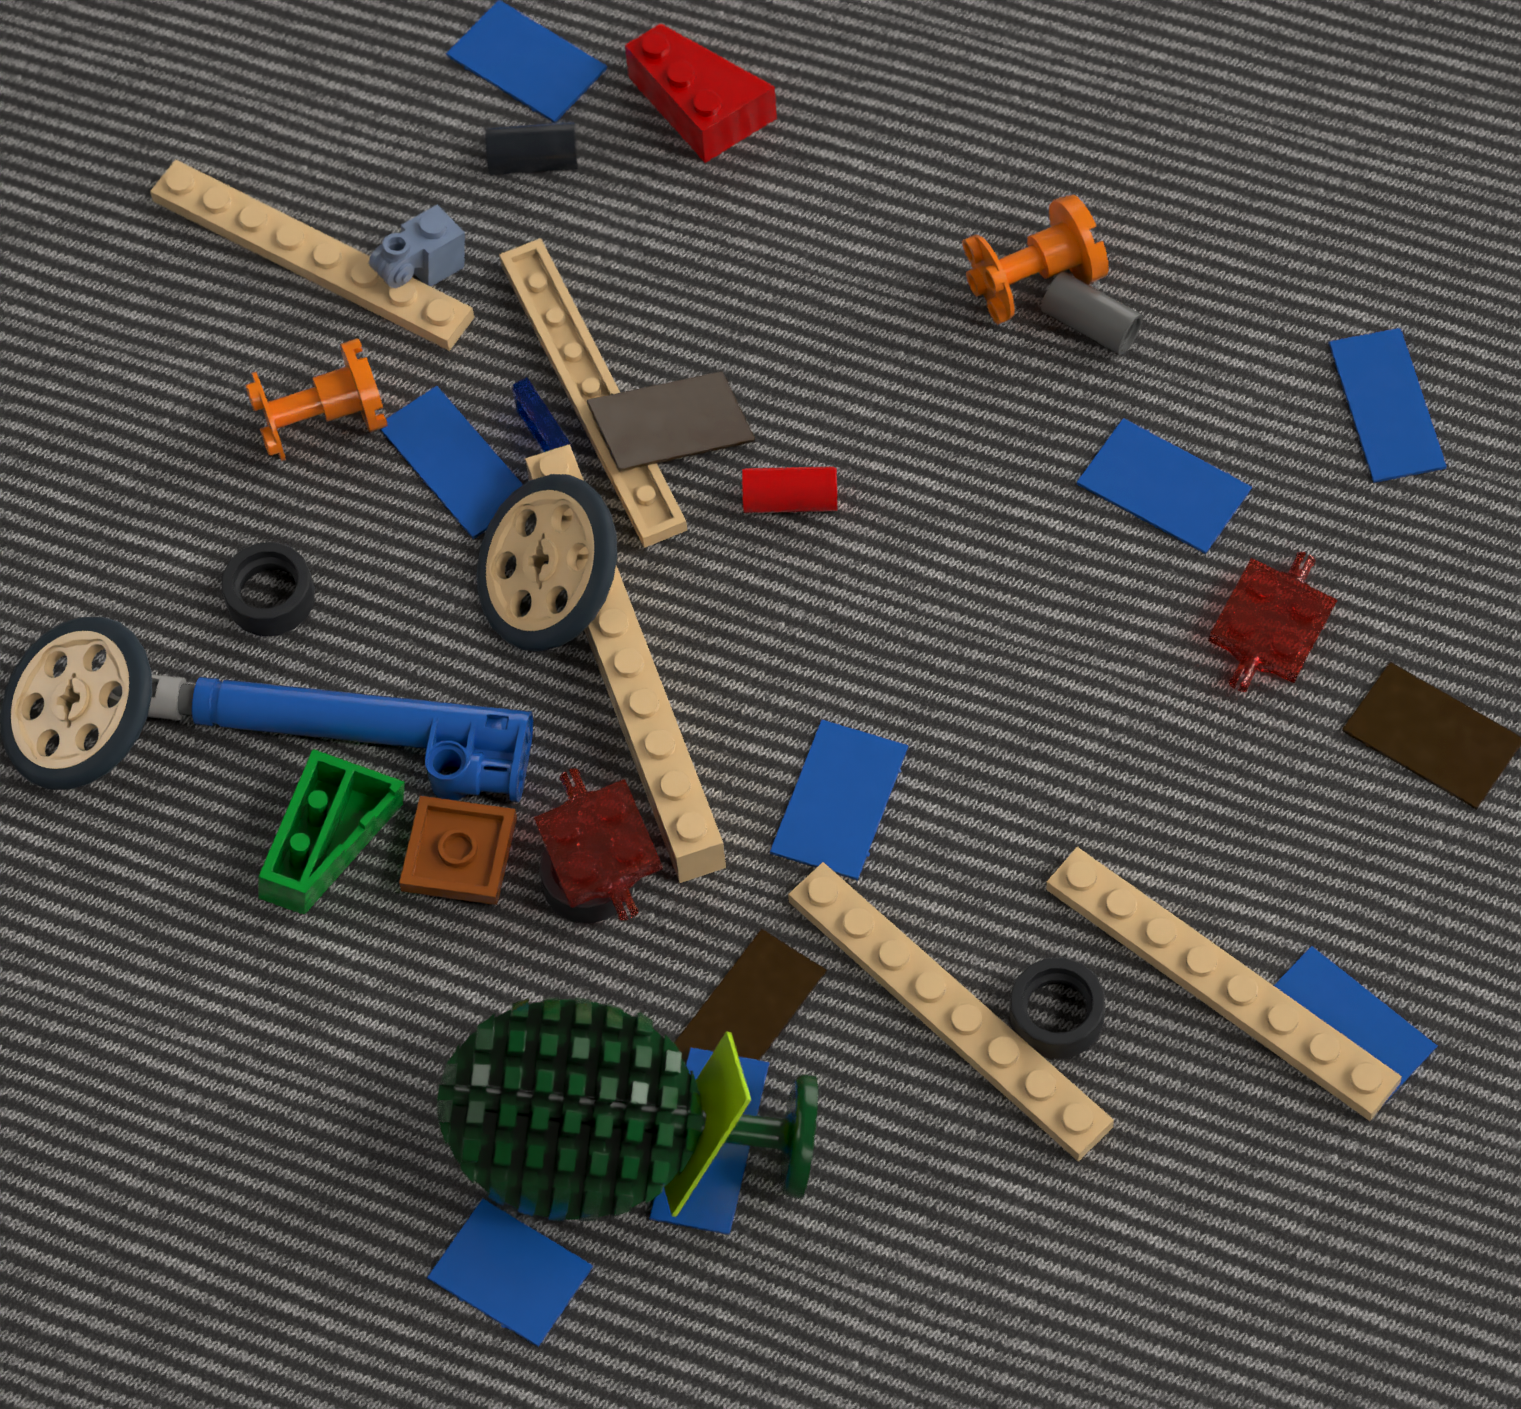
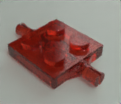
(1272, 621)
(598, 843)

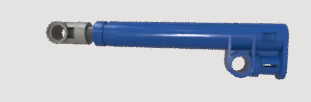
(483, 742)

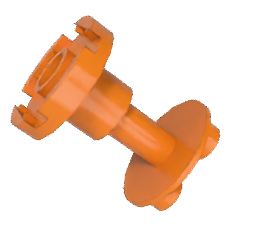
(1049, 252)
(333, 394)

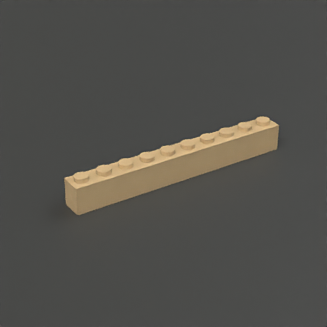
(645, 713)

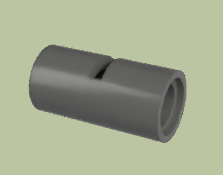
(1092, 313)

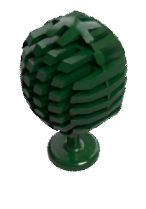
(591, 1111)

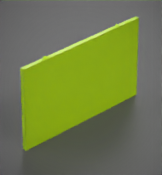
(723, 1101)

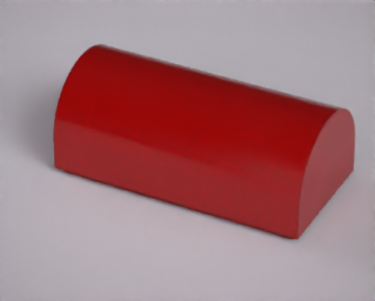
(789, 489)

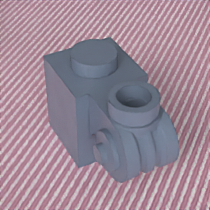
(427, 246)

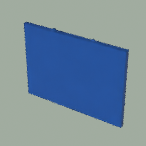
(510, 1272)

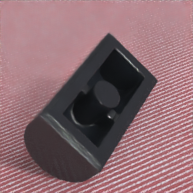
(531, 148)

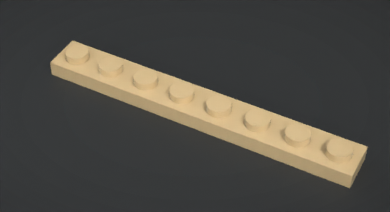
(310, 254)
(586, 377)
(1224, 983)
(951, 1011)

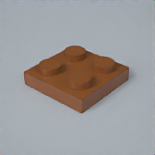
(458, 850)

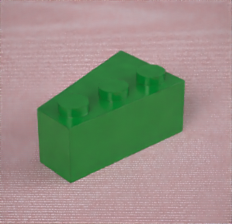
(325, 828)

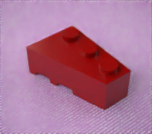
(699, 91)

